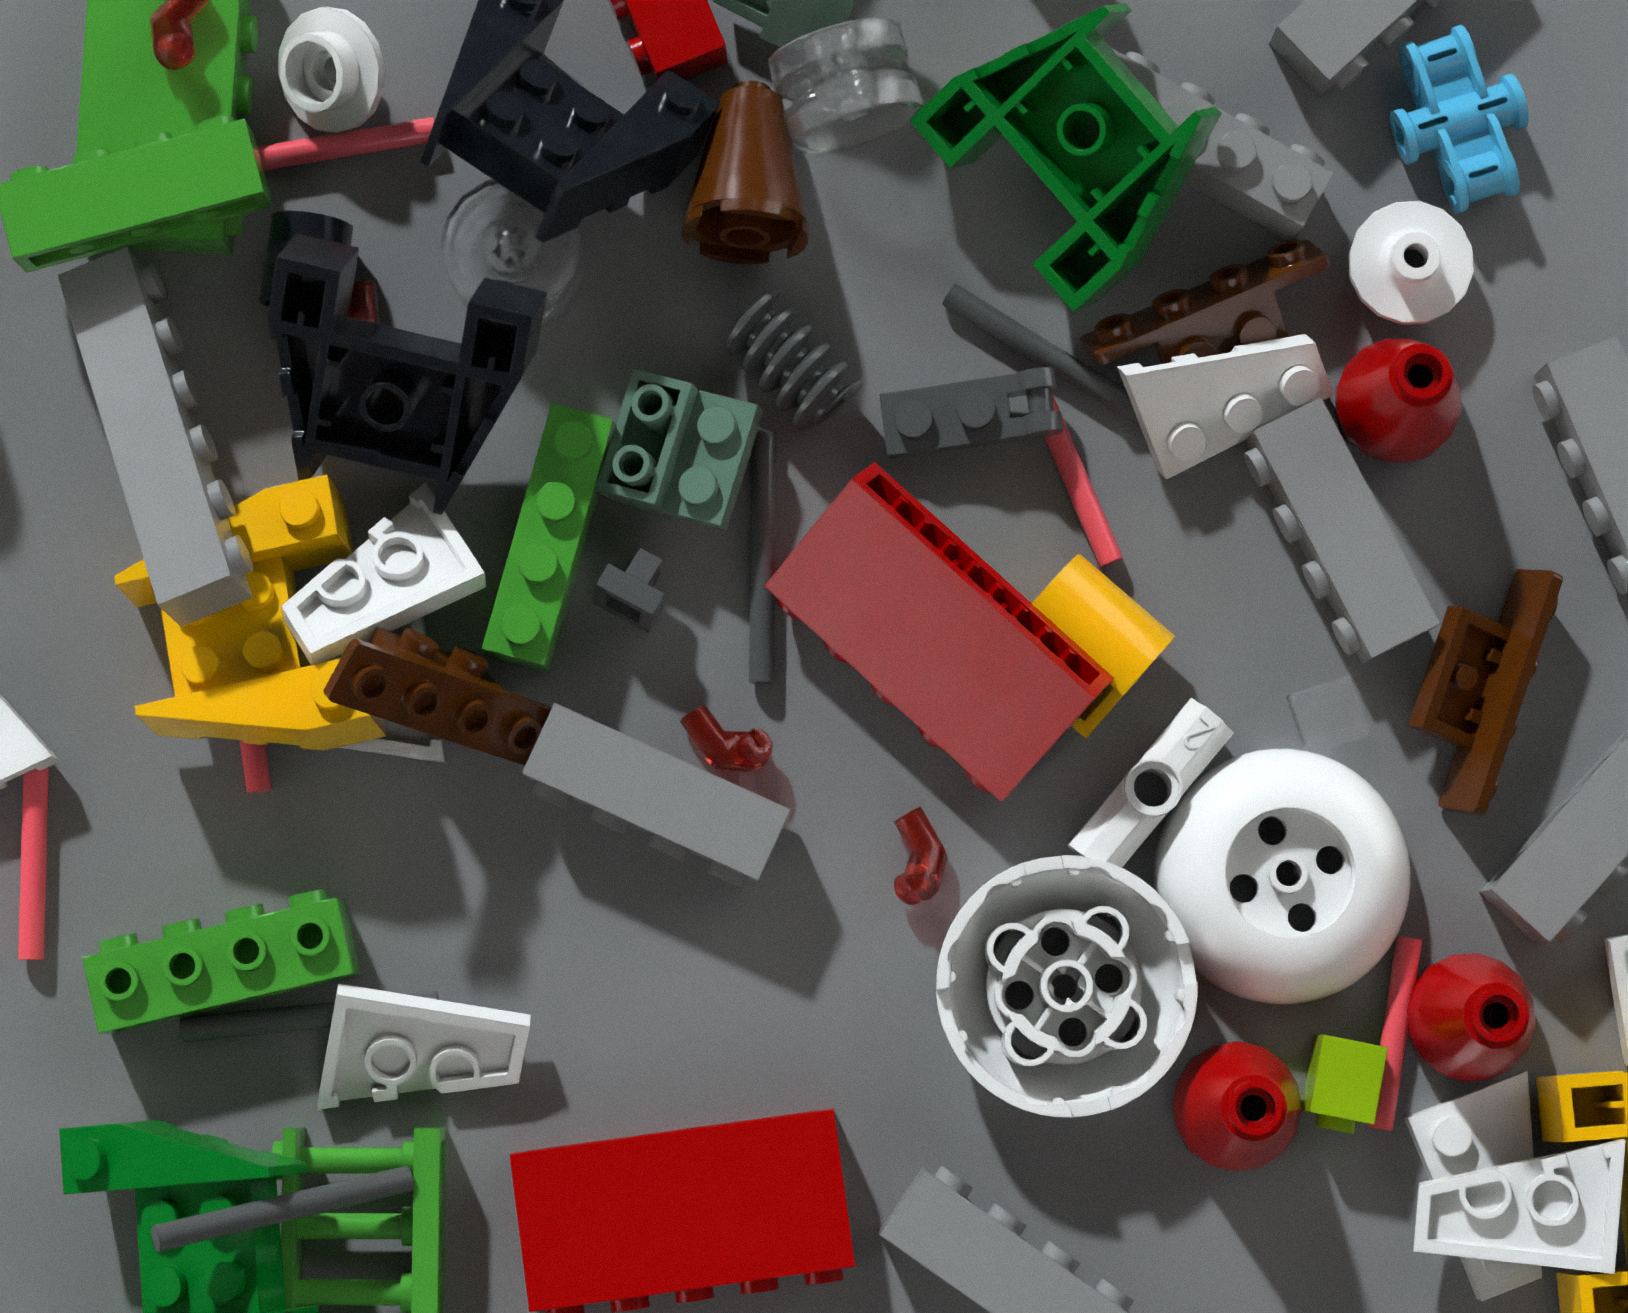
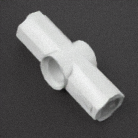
(1176, 757)

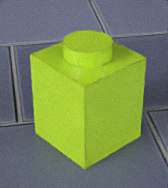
(1343, 1082)

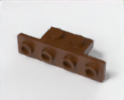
(1214, 316)
(1480, 683)
(436, 693)

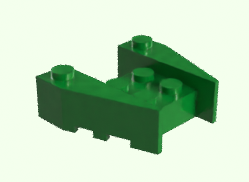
(1088, 138)
(183, 1177)

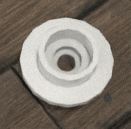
(331, 69)
(1391, 285)

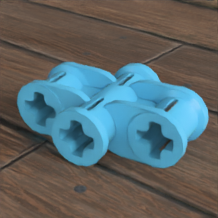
(1459, 119)

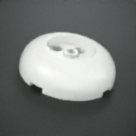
(1251, 944)
(1129, 1032)

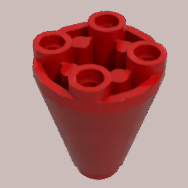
(1387, 413)
(1449, 1021)
(1210, 1101)

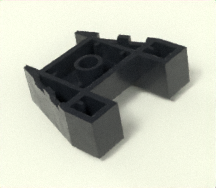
(552, 135)
(387, 390)

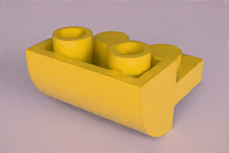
(1107, 627)

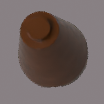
(747, 182)

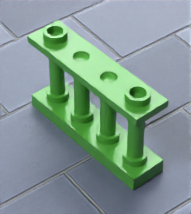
(416, 1226)

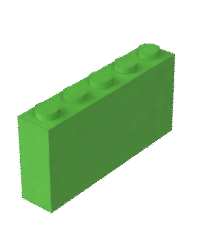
(135, 96)

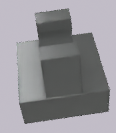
(632, 592)

